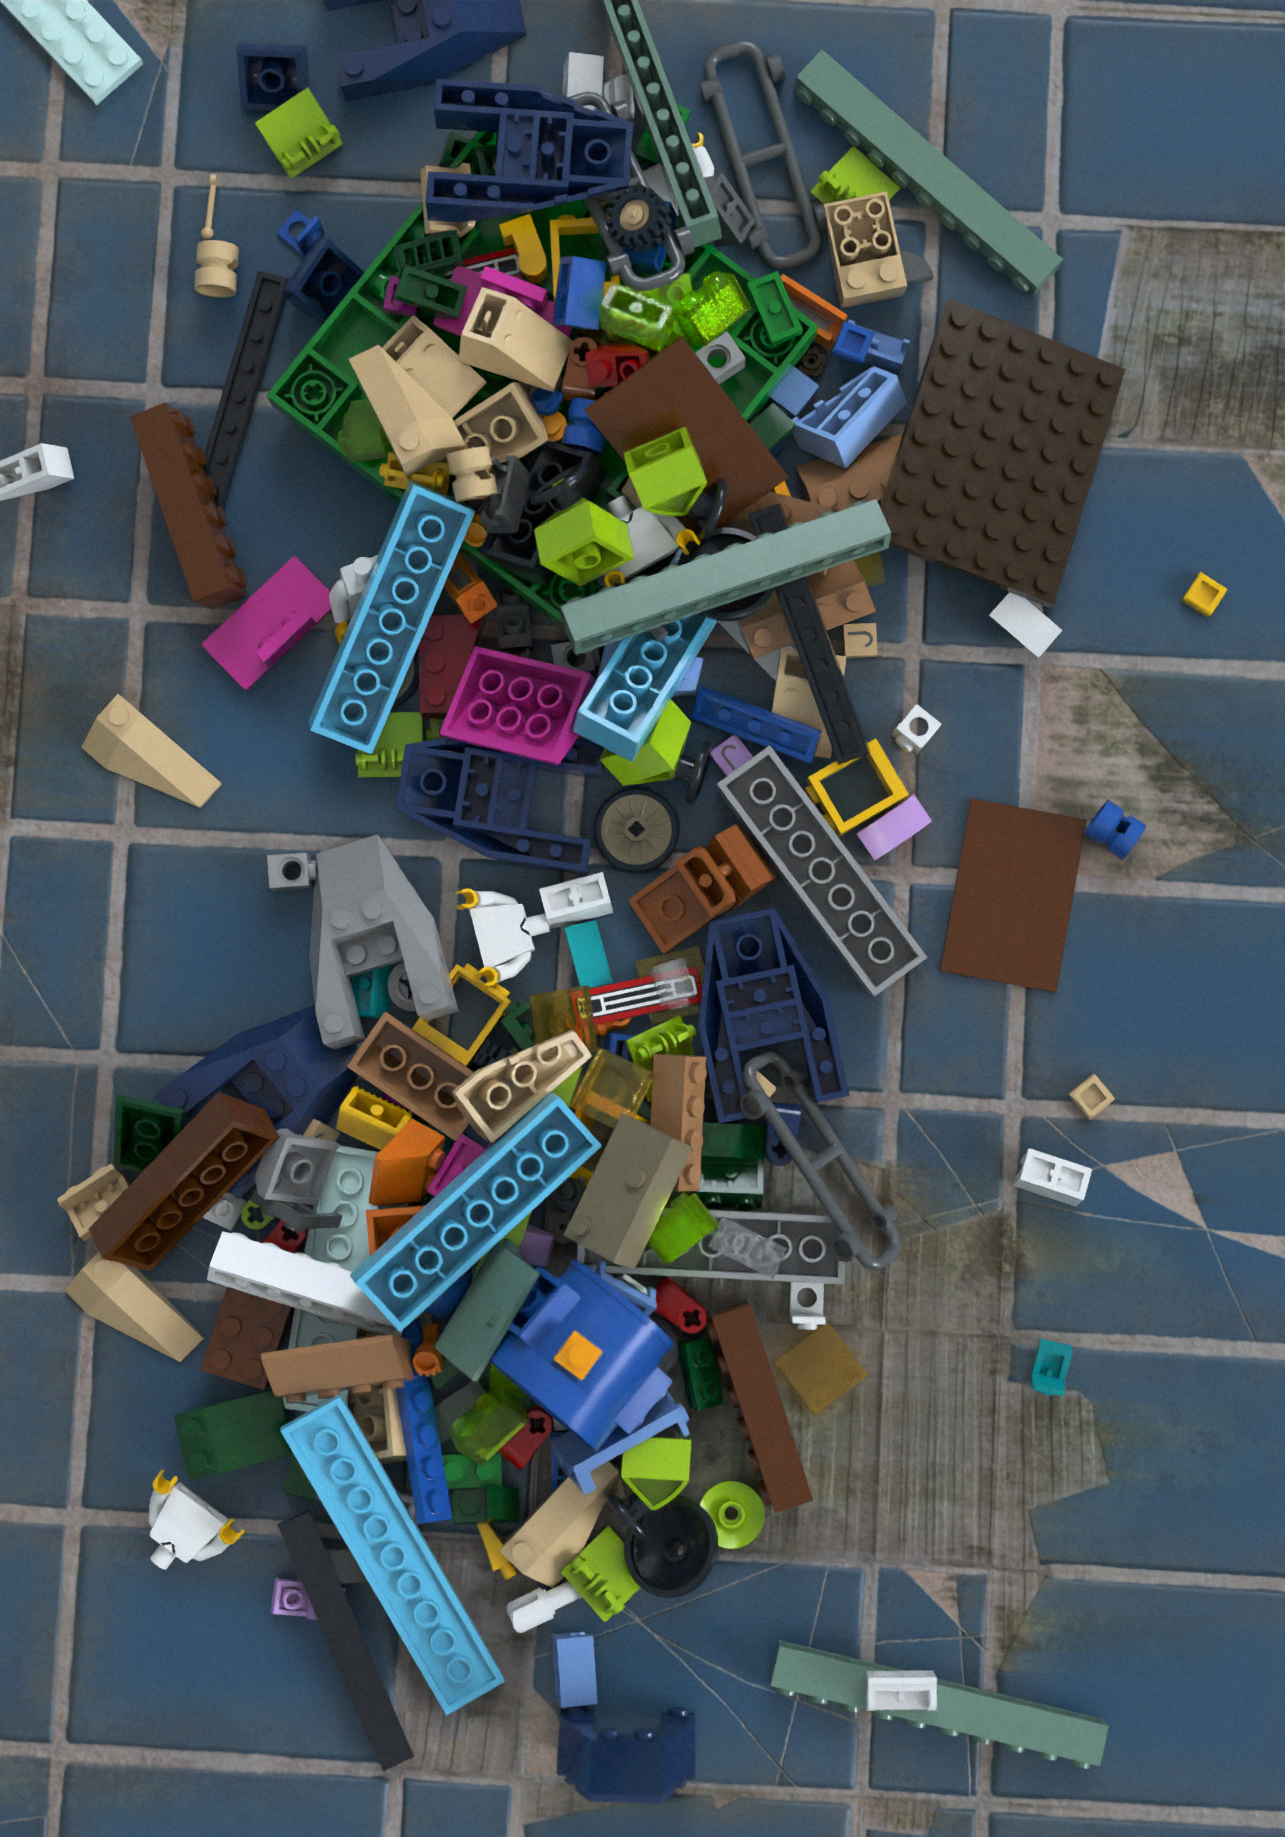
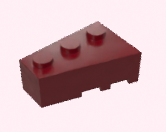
(443, 659)

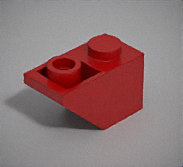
(613, 363)

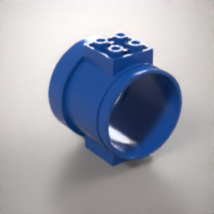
(621, 1381)

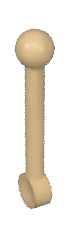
(207, 233)

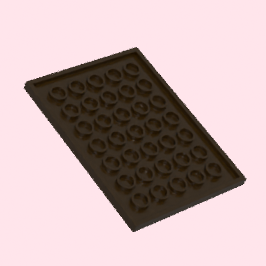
(999, 453)

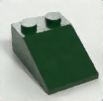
(143, 1131)
(232, 1434)

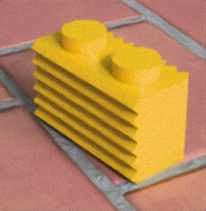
(371, 1118)

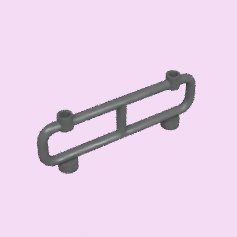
(769, 71)
(677, 242)
(757, 1103)

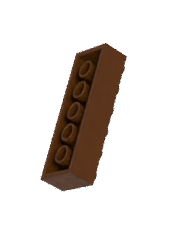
(190, 506)
(183, 1182)
(761, 1406)

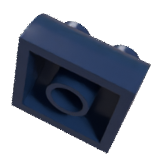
(271, 74)
(322, 280)

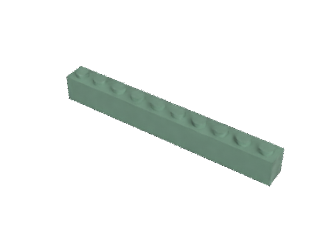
(663, 120)
(926, 174)
(725, 576)
(959, 1706)

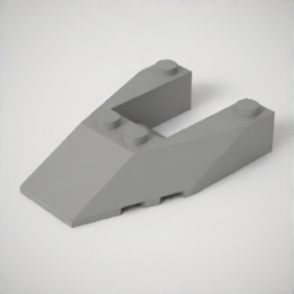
(366, 921)

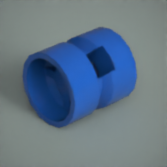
(583, 432)
(1106, 821)

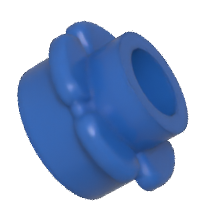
(546, 401)

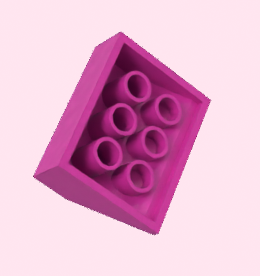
(517, 705)

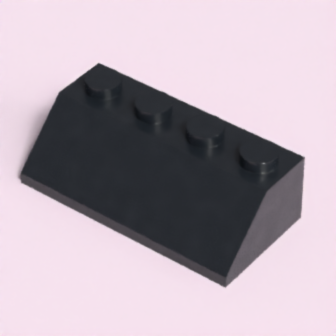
(519, 550)

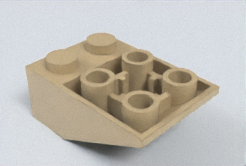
(864, 250)
(513, 341)
(434, 365)
(795, 699)

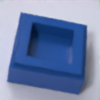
(853, 343)

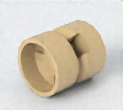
(217, 266)
(472, 474)

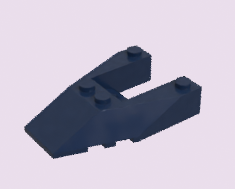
(432, 43)
(544, 151)
(486, 799)
(759, 996)
(274, 1068)
(622, 1765)

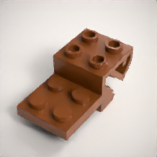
(702, 887)

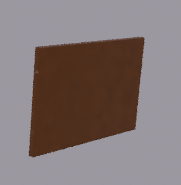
(678, 393)
(1013, 895)

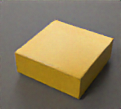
(1204, 594)

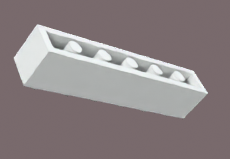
(295, 1282)

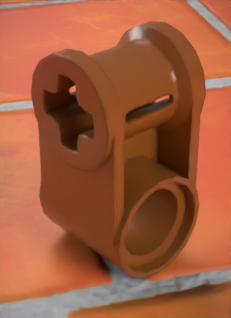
(575, 377)

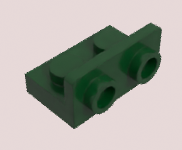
(520, 1033)
(731, 1182)
(700, 1373)

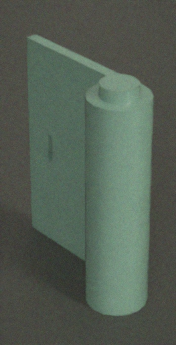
(487, 1309)

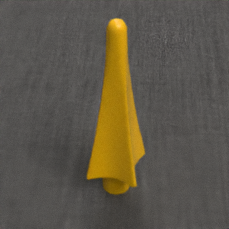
(493, 1544)

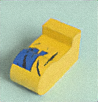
(531, 255)

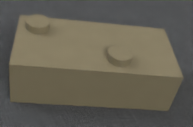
(628, 1191)

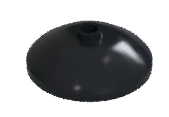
(717, 543)
(657, 1564)

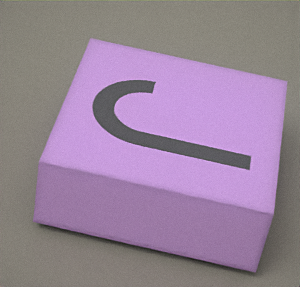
(730, 755)

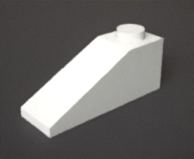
(34, 470)

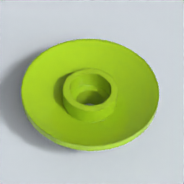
(750, 1517)

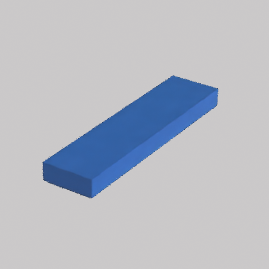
(756, 724)

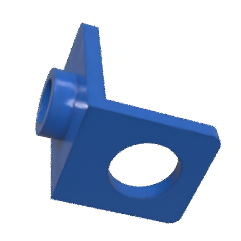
(307, 237)

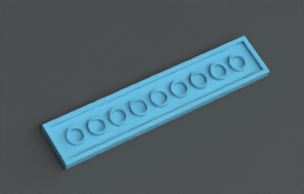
(392, 1554)

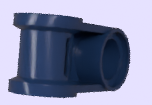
(791, 1115)

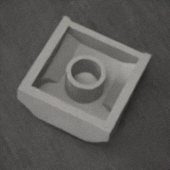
(295, 1168)

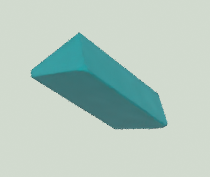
(588, 954)
(372, 992)

